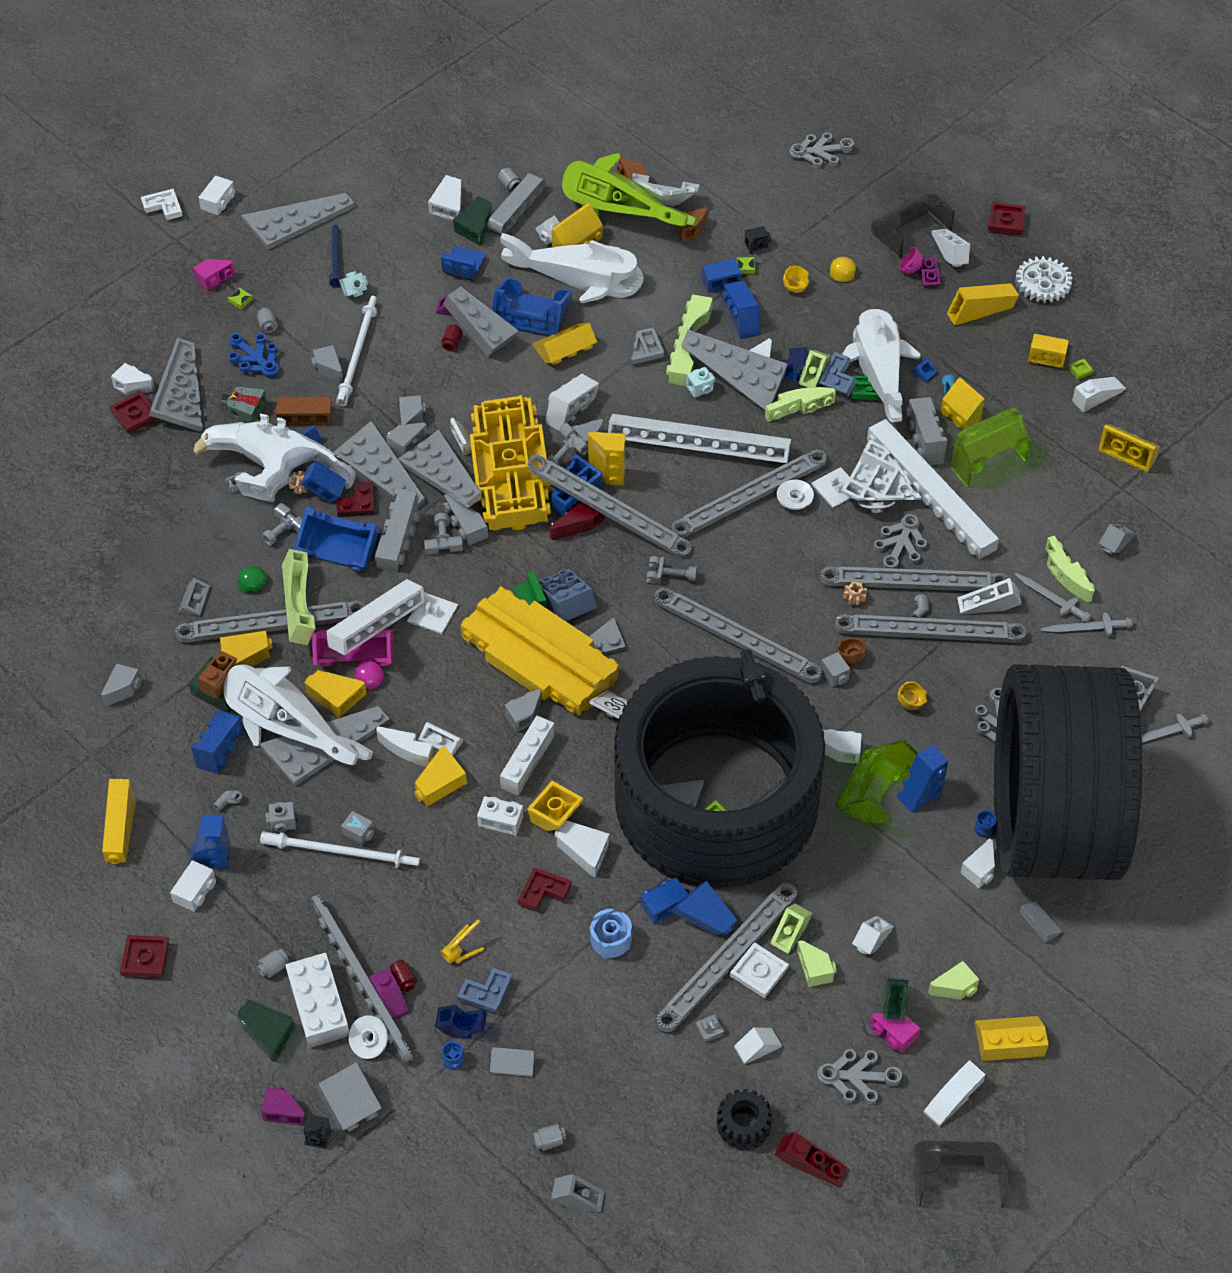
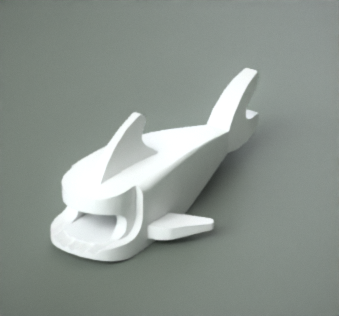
(589, 267)
(879, 352)
(279, 706)

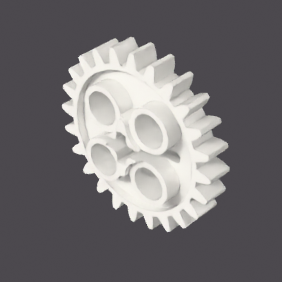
(1043, 279)

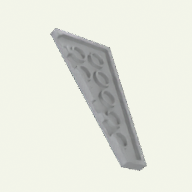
(289, 221)
(744, 370)
(179, 389)
(376, 462)
(439, 466)
(302, 760)

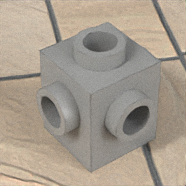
(281, 816)

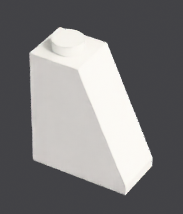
(447, 199)
(583, 845)

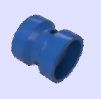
(985, 823)
(451, 1050)

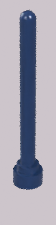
(335, 275)

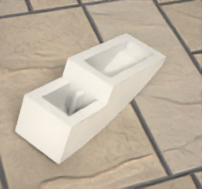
(405, 745)
(954, 1093)

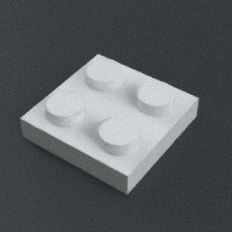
(759, 970)

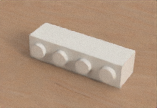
(527, 755)

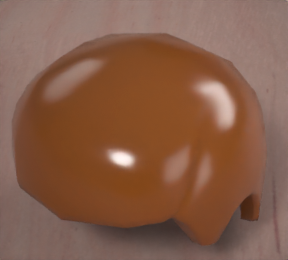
(852, 650)

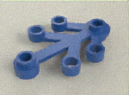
(268, 368)

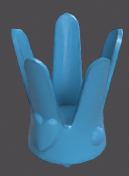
(948, 382)

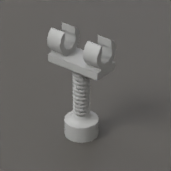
(658, 563)

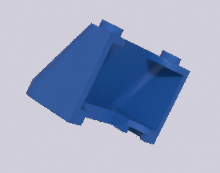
(530, 311)
(337, 539)

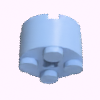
(610, 933)

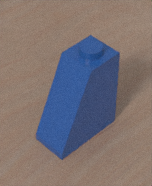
(706, 910)

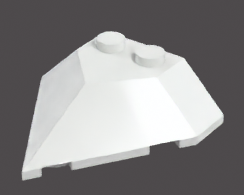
(666, 195)
(878, 477)

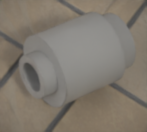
(509, 179)
(267, 320)
(272, 963)
(549, 1137)

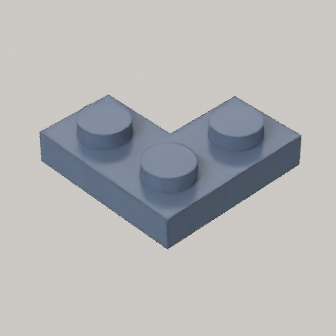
(834, 375)
(488, 995)

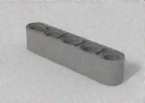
(516, 203)

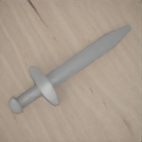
(1067, 606)
(1106, 624)
(1181, 725)

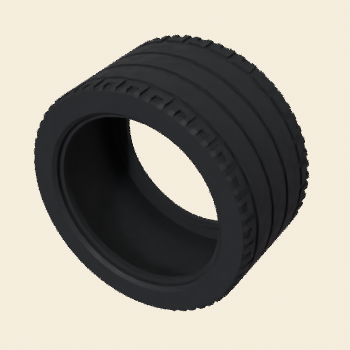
(1067, 772)
(705, 844)

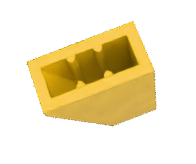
(247, 648)
(335, 691)
(439, 778)

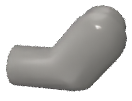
(923, 606)
(228, 797)

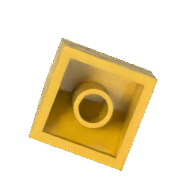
(962, 405)
(553, 806)

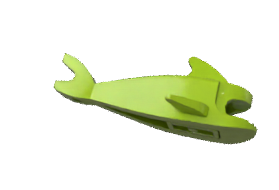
(615, 192)

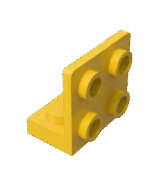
(1048, 350)

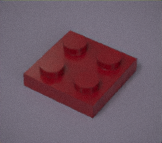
(1006, 218)
(133, 412)
(144, 956)

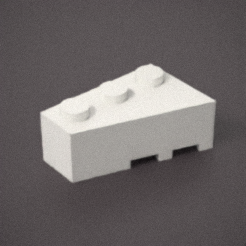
(569, 400)

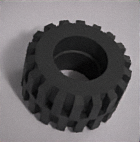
(744, 1103)

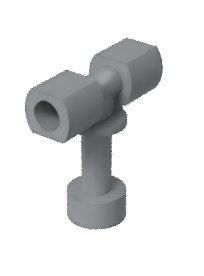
(572, 442)
(287, 521)
(443, 540)

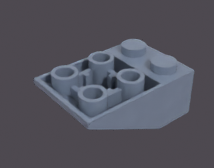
(567, 594)

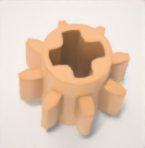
(295, 482)
(855, 593)

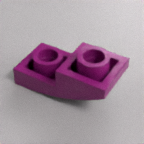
(929, 272)

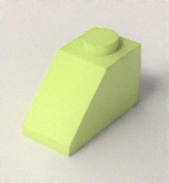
(814, 368)
(791, 927)
(815, 964)
(955, 983)

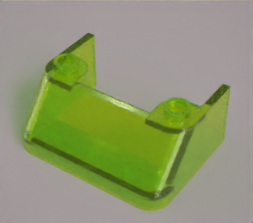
(989, 439)
(872, 780)

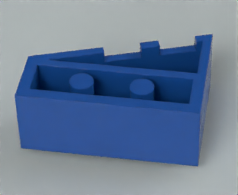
(742, 308)
(563, 501)
(217, 742)
(926, 779)
(211, 843)

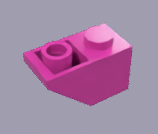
(213, 272)
(897, 1033)

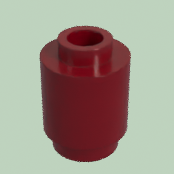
(451, 337)
(403, 975)

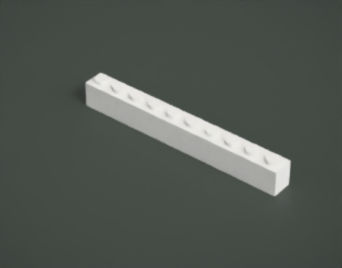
(701, 438)
(936, 492)

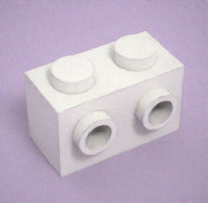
(500, 815)

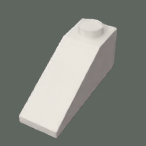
(952, 247)
(1095, 392)
(992, 598)

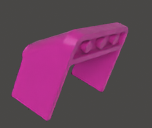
(377, 649)

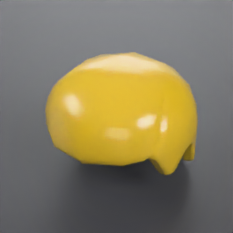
(842, 269)
(795, 279)
(912, 696)

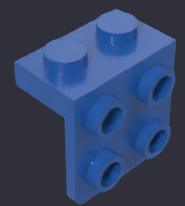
(462, 262)

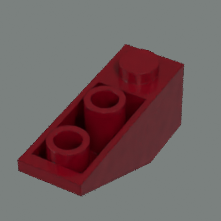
(575, 521)
(810, 1159)

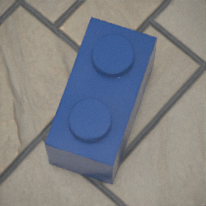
(720, 273)
(323, 482)
(660, 901)

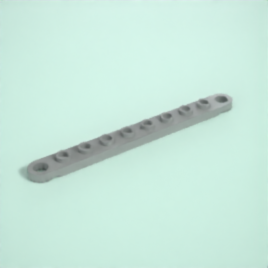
(748, 493)
(609, 506)
(910, 578)
(262, 621)
(930, 628)
(738, 635)
(726, 957)
(363, 983)

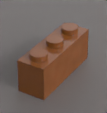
(305, 410)

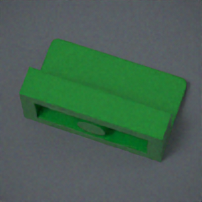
(531, 591)

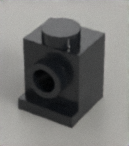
(756, 238)
(317, 1131)

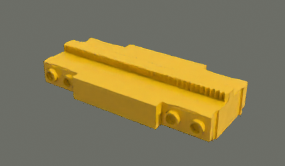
(501, 450)
(539, 650)

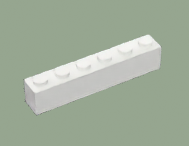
(375, 617)

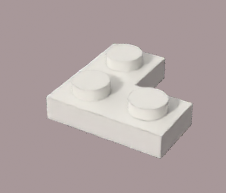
(163, 200)

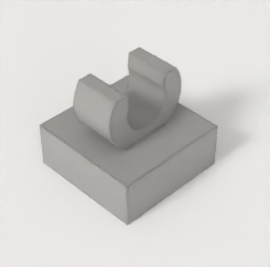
(709, 1028)

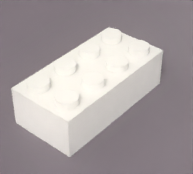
(317, 1000)

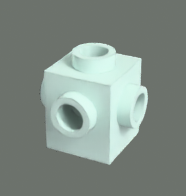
(348, 284)
(700, 382)

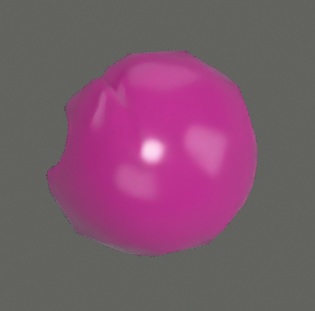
(912, 262)
(370, 674)

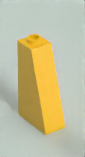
(981, 301)
(118, 820)

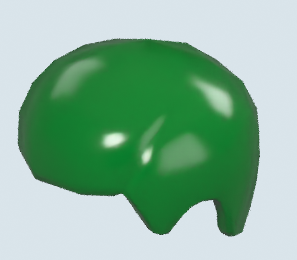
(251, 579)

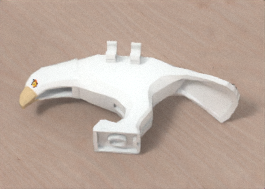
(272, 448)

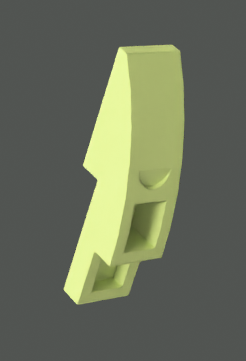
(802, 399)
(1068, 574)

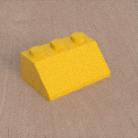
(578, 228)
(565, 343)
(1128, 448)
(608, 456)
(1011, 1038)

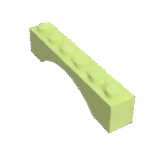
(697, 315)
(299, 620)

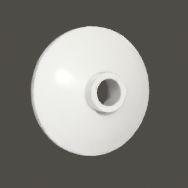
(795, 494)
(876, 505)
(360, 1037)

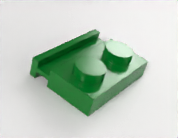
(863, 389)

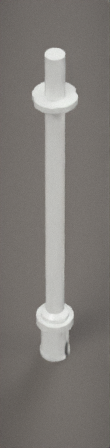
(345, 388)
(282, 840)

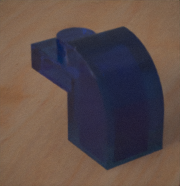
(796, 362)
(458, 1023)

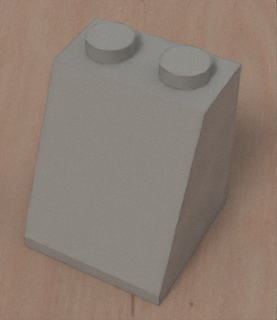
(348, 1097)

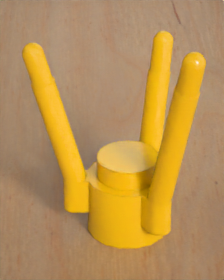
(452, 950)

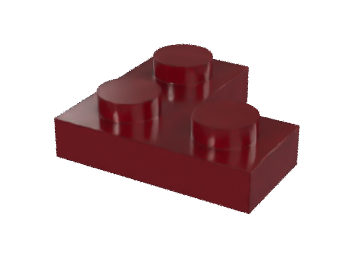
(360, 504)
(541, 884)

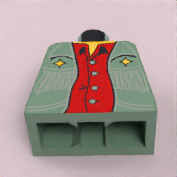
(245, 403)

